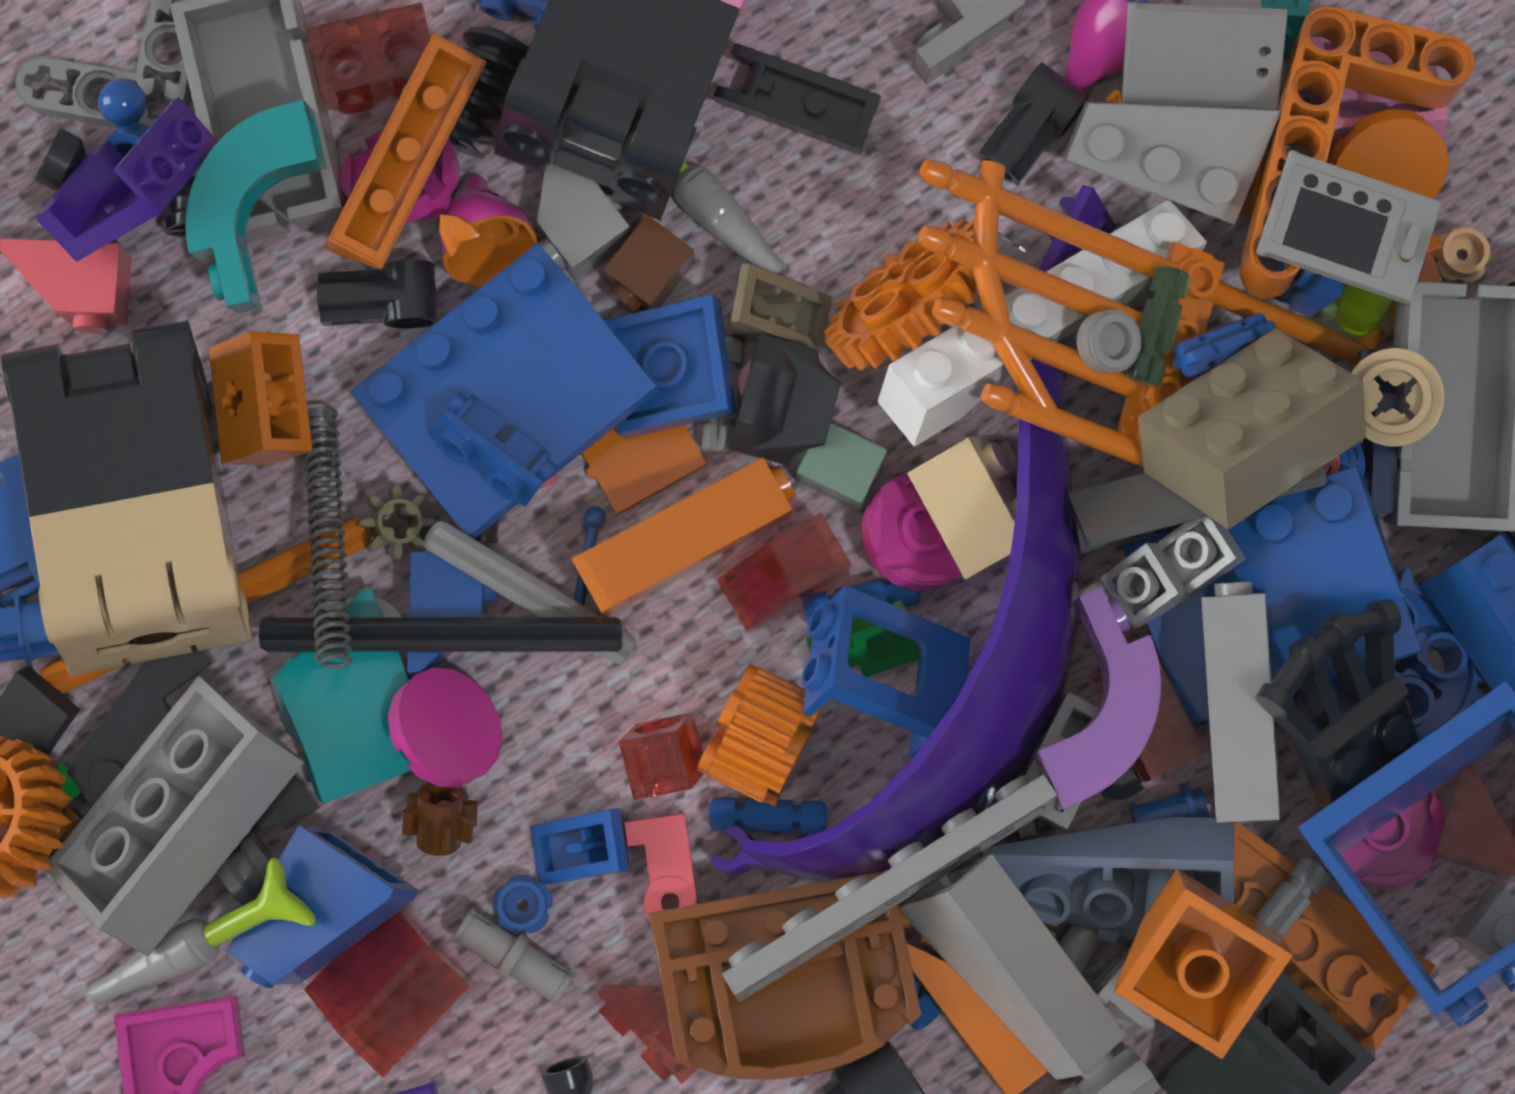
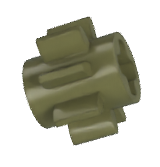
(405, 510)

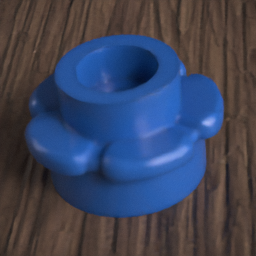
(506, 901)

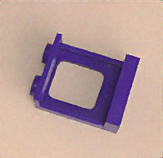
(119, 193)

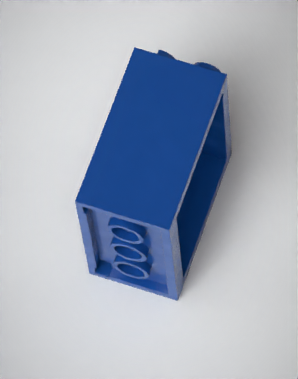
(1385, 797)

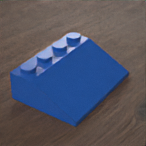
(527, 353)
(1311, 559)

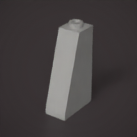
(1240, 727)
(1015, 967)

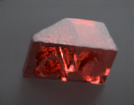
(644, 1012)

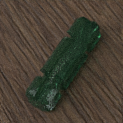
(1159, 325)

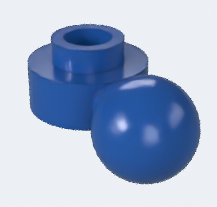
(123, 105)

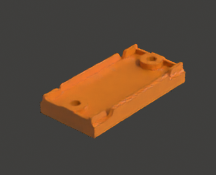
(1326, 939)

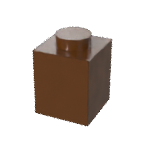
(647, 267)

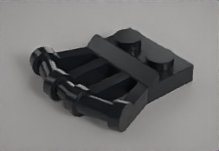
(1362, 728)

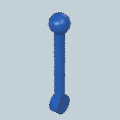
(594, 519)

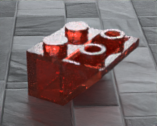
(389, 992)

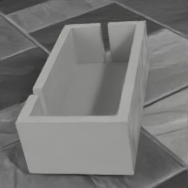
(249, 60)
(1466, 463)

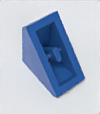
(581, 847)

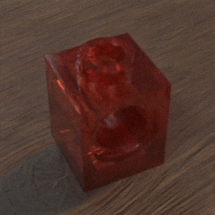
(662, 756)

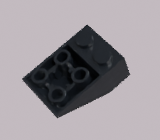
(1289, 1046)

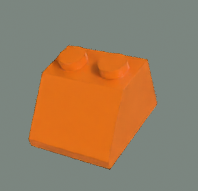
(1201, 964)

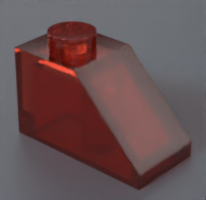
(784, 572)

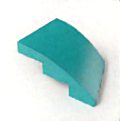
(343, 713)

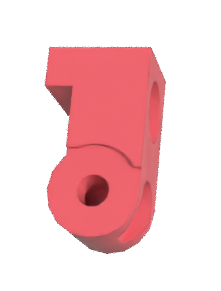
(667, 861)

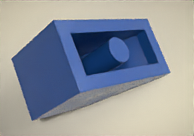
(442, 591)

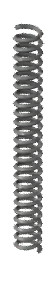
(322, 550)

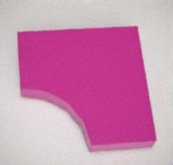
(177, 1045)

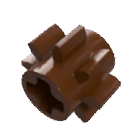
(439, 819)

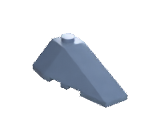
(1116, 872)

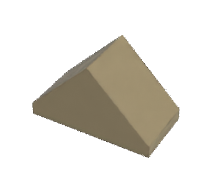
(778, 309)

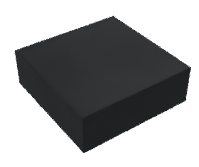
(34, 711)

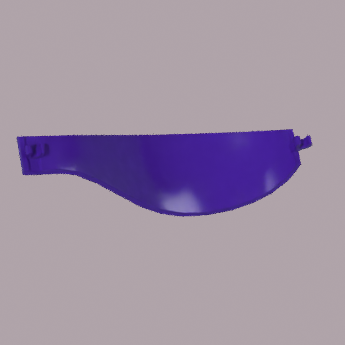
(1011, 686)

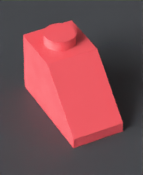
(82, 292)

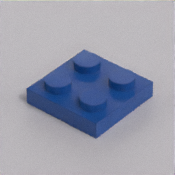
(684, 357)

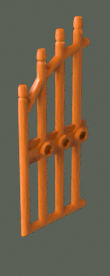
(1017, 344)

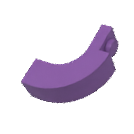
(1125, 714)

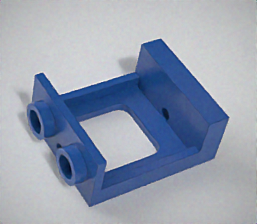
(939, 673)

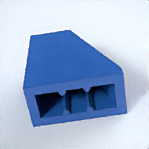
(345, 893)

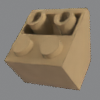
(973, 500)

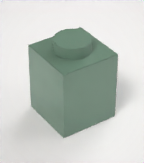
(841, 467)

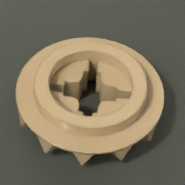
(1425, 398)

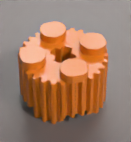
(759, 736)

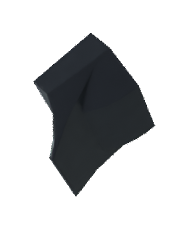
(784, 402)

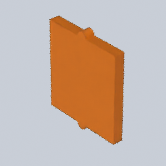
(642, 464)

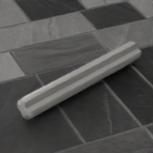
(510, 580)

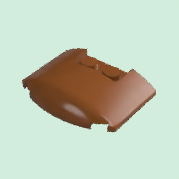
(805, 1021)

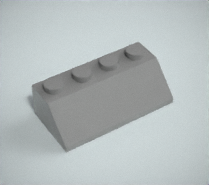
(172, 817)

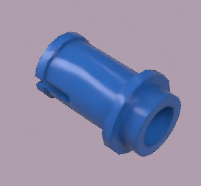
(1184, 804)

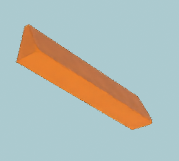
(405, 153)

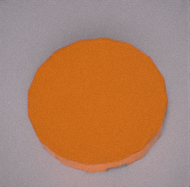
(1395, 150)

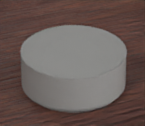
(1108, 341)

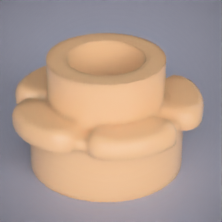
(1476, 249)

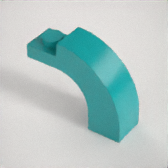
(230, 182)

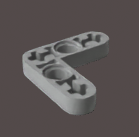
(62, 73)

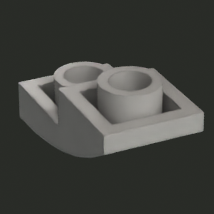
(1172, 570)

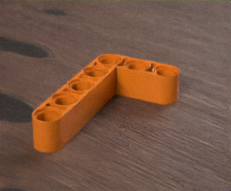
(1327, 75)

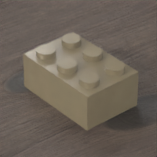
(1252, 427)

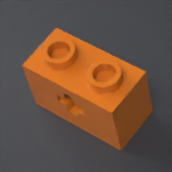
(260, 398)

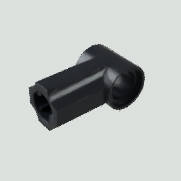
(1040, 112)
(397, 295)

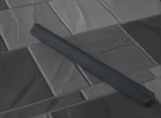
(449, 634)

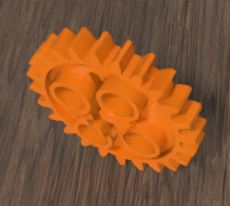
(896, 303)

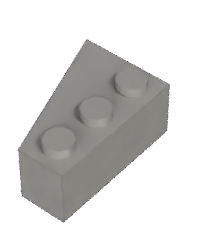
(1176, 151)

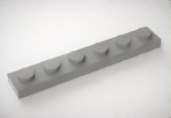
(910, 872)

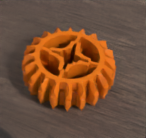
(28, 814)

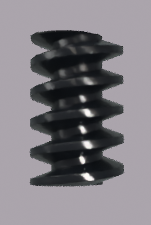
(500, 52)

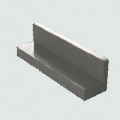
(1139, 508)

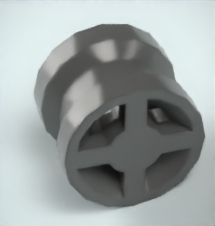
(246, 868)

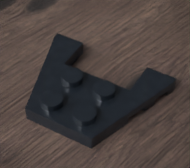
(138, 715)

